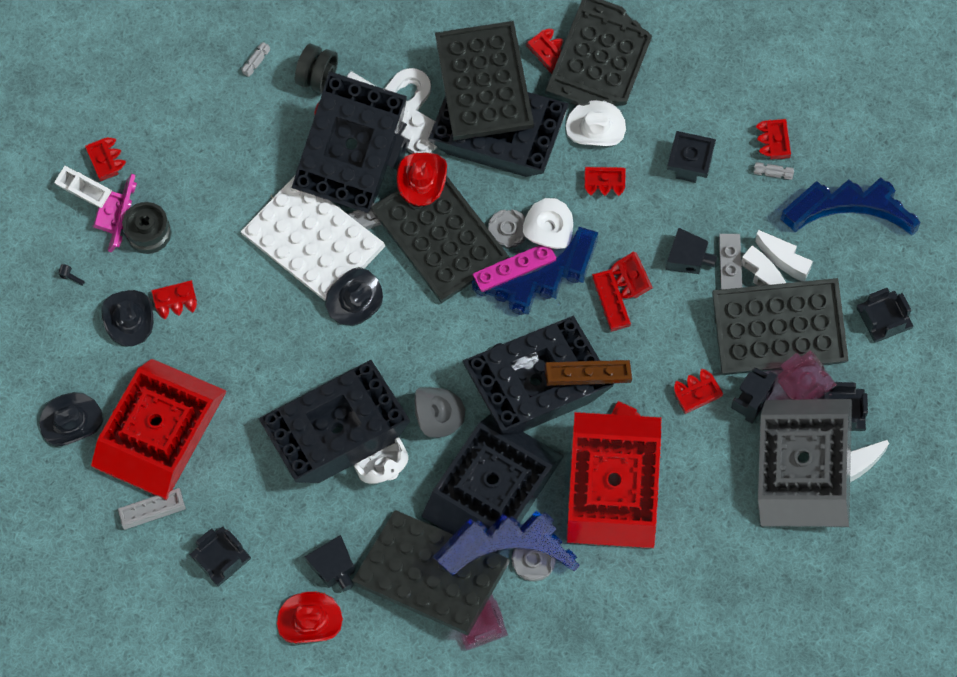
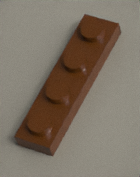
(588, 372)

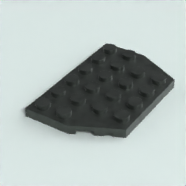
(599, 56)

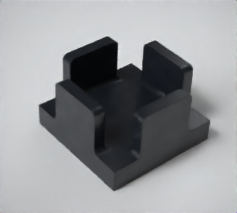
(691, 156)
(885, 314)
(755, 390)
(859, 398)
(219, 555)

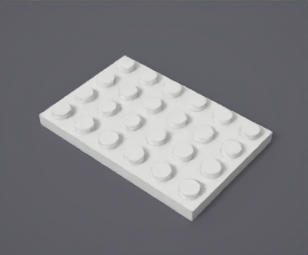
(311, 238)

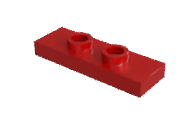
(611, 300)

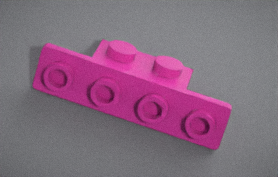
(111, 215)
(514, 267)

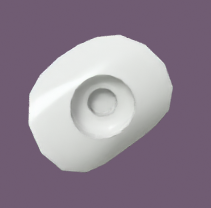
(596, 124)
(549, 224)

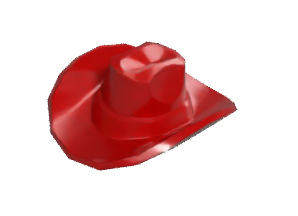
(421, 178)
(309, 618)

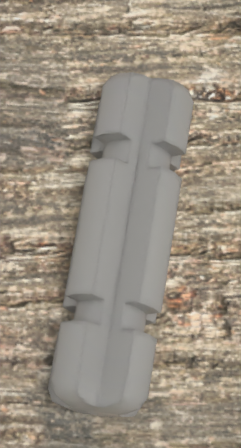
(255, 59)
(773, 170)

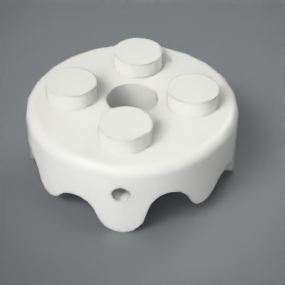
(383, 464)

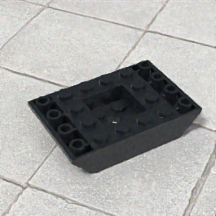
(347, 112)
(516, 152)
(506, 370)
(357, 403)
(463, 492)

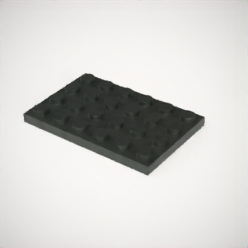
(484, 80)
(441, 239)
(776, 321)
(407, 574)

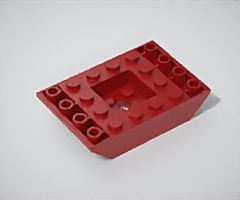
(151, 454)
(621, 512)

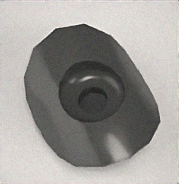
(438, 411)

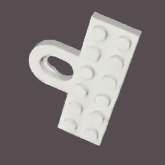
(418, 125)

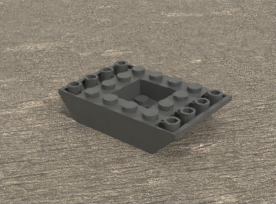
(810, 491)

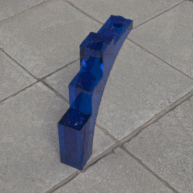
(849, 198)
(547, 281)
(473, 541)

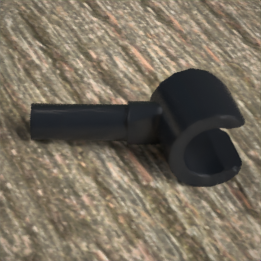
(64, 272)

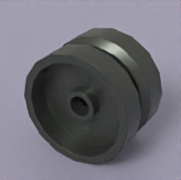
(315, 66)
(146, 227)

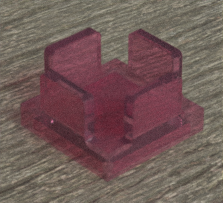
(805, 377)
(487, 627)

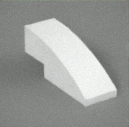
(82, 187)
(784, 255)
(762, 267)
(865, 458)

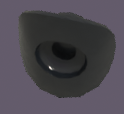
(354, 297)
(128, 317)
(70, 419)

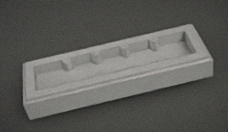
(730, 261)
(151, 509)

